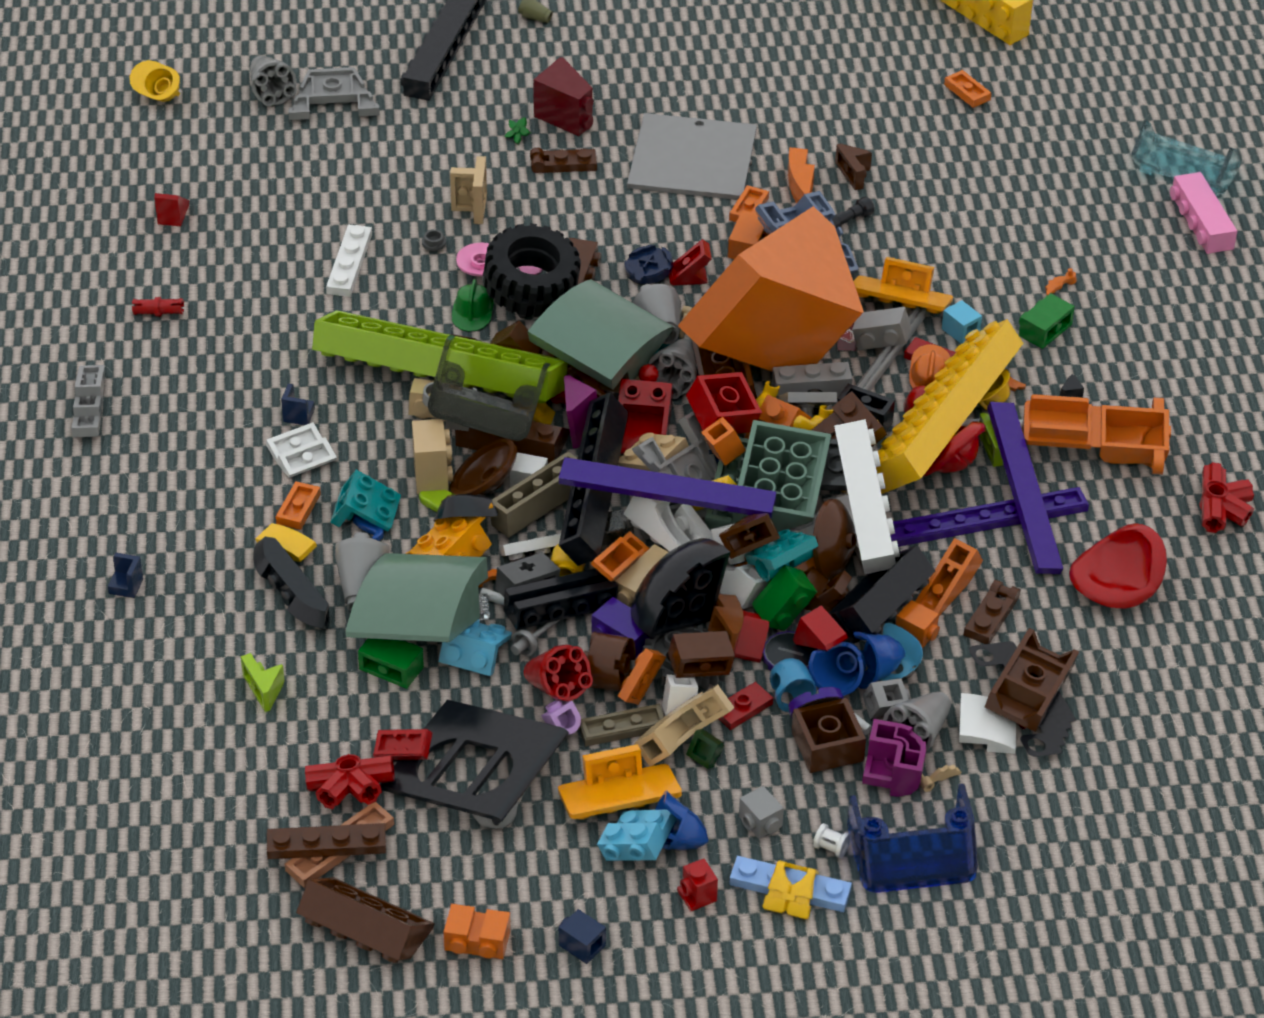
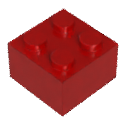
(725, 397)

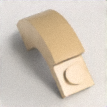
(682, 723)

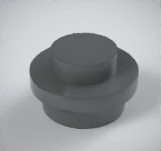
(434, 240)

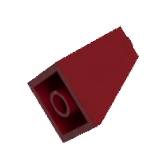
(563, 98)

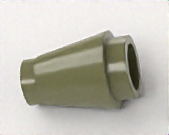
(535, 10)

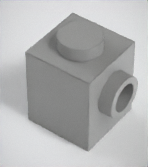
(761, 812)

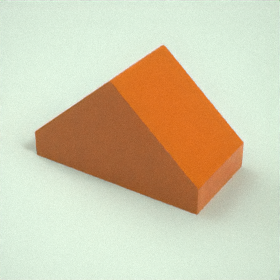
(780, 298)

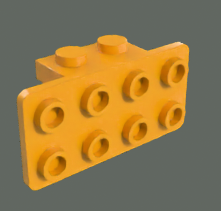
(904, 283)
(454, 538)
(616, 782)

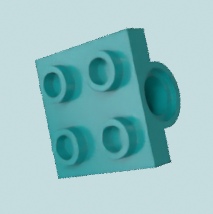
(789, 550)

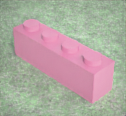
(1203, 212)

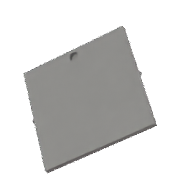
(692, 156)

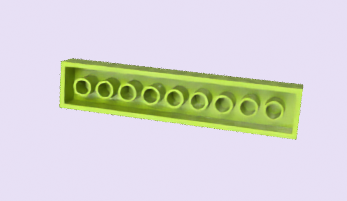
(420, 351)

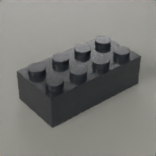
(881, 594)

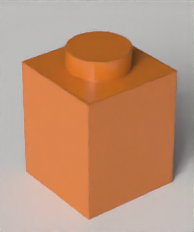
(723, 441)
(919, 622)

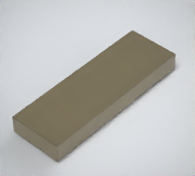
(619, 724)

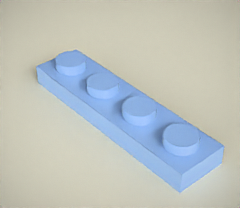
(756, 876)

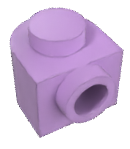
(563, 715)

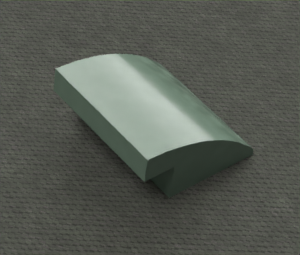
(599, 333)
(778, 461)
(418, 597)

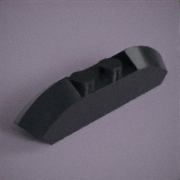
(295, 588)

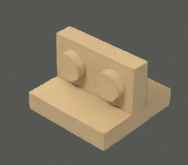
(470, 189)

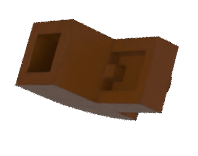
(828, 591)

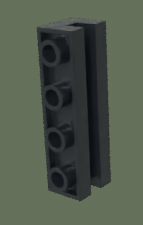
(557, 598)

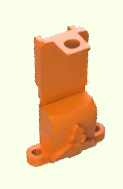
(1119, 432)

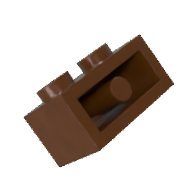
(701, 654)

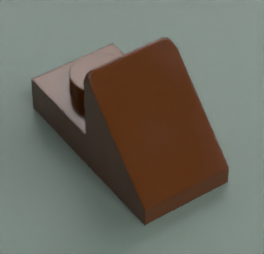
(853, 164)

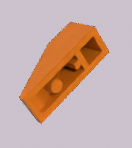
(950, 576)

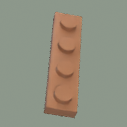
(314, 867)

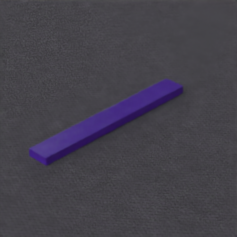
(666, 487)
(1025, 488)
(982, 518)

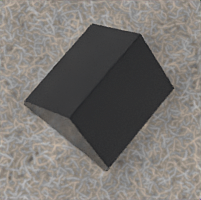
(1072, 387)

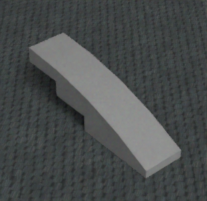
(88, 401)

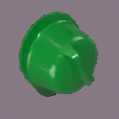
(472, 307)

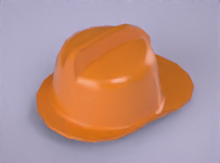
(926, 363)

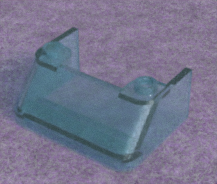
(1177, 158)

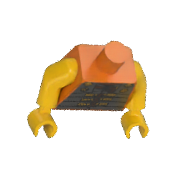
(785, 414)

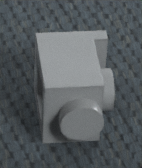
(883, 695)

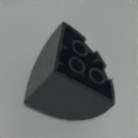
(681, 588)

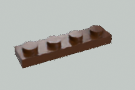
(326, 841)

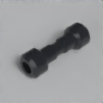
(863, 207)

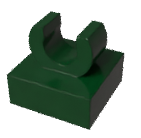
(705, 748)

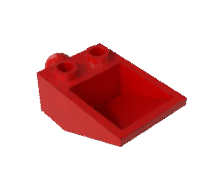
(647, 404)

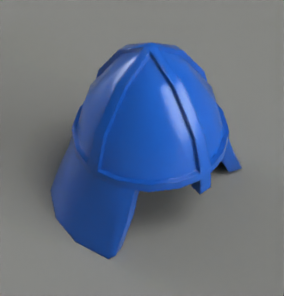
(882, 657)
(838, 667)
(687, 830)

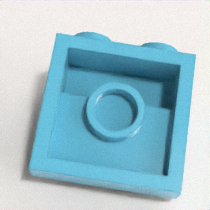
(636, 835)

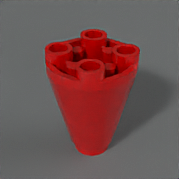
(560, 672)

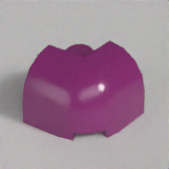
(894, 758)

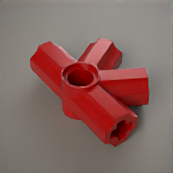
(1224, 499)
(348, 776)

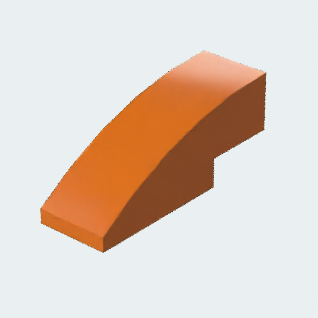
(800, 173)
(619, 556)

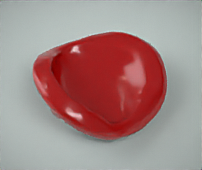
(959, 451)
(1121, 567)

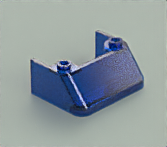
(915, 857)

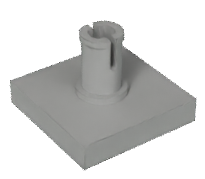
(809, 400)

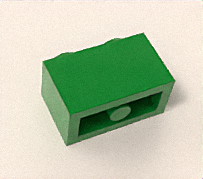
(1046, 320)
(784, 597)
(391, 660)

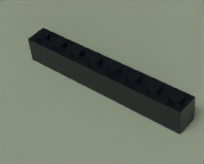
(439, 48)
(589, 508)

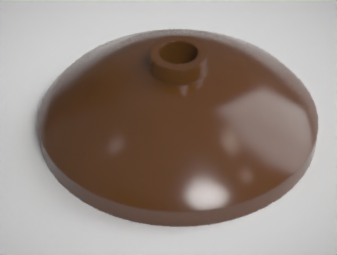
(485, 468)
(835, 538)

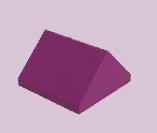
(577, 403)

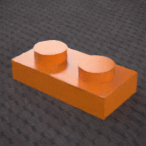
(967, 88)
(748, 201)
(298, 505)
(642, 675)

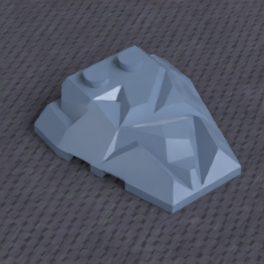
(773, 218)

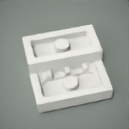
(300, 450)
(984, 726)

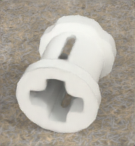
(825, 835)

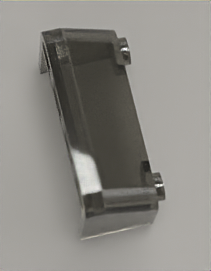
(480, 410)

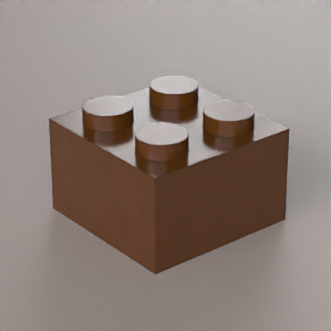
(828, 735)

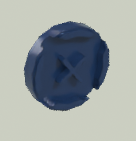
(648, 264)

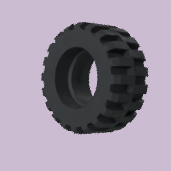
(530, 247)

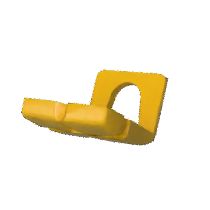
(787, 896)

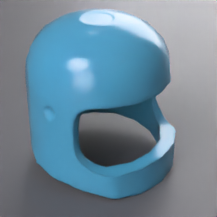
(791, 677)

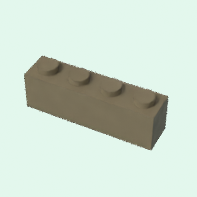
(531, 498)

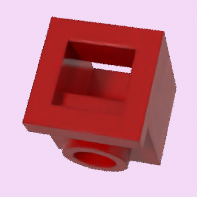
(698, 885)

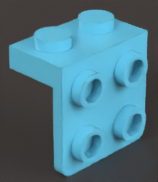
(475, 648)

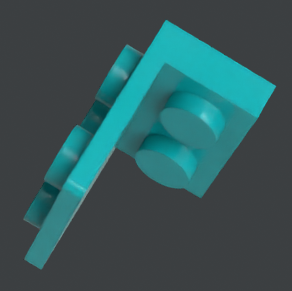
(366, 499)

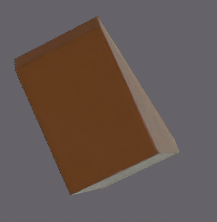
(515, 337)
(749, 534)

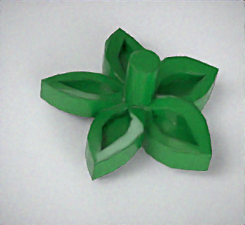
(518, 130)

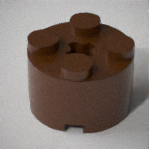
(610, 660)

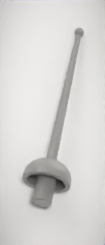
(526, 642)

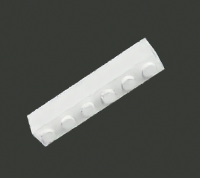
(865, 496)

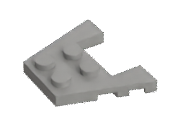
(332, 86)
(690, 462)

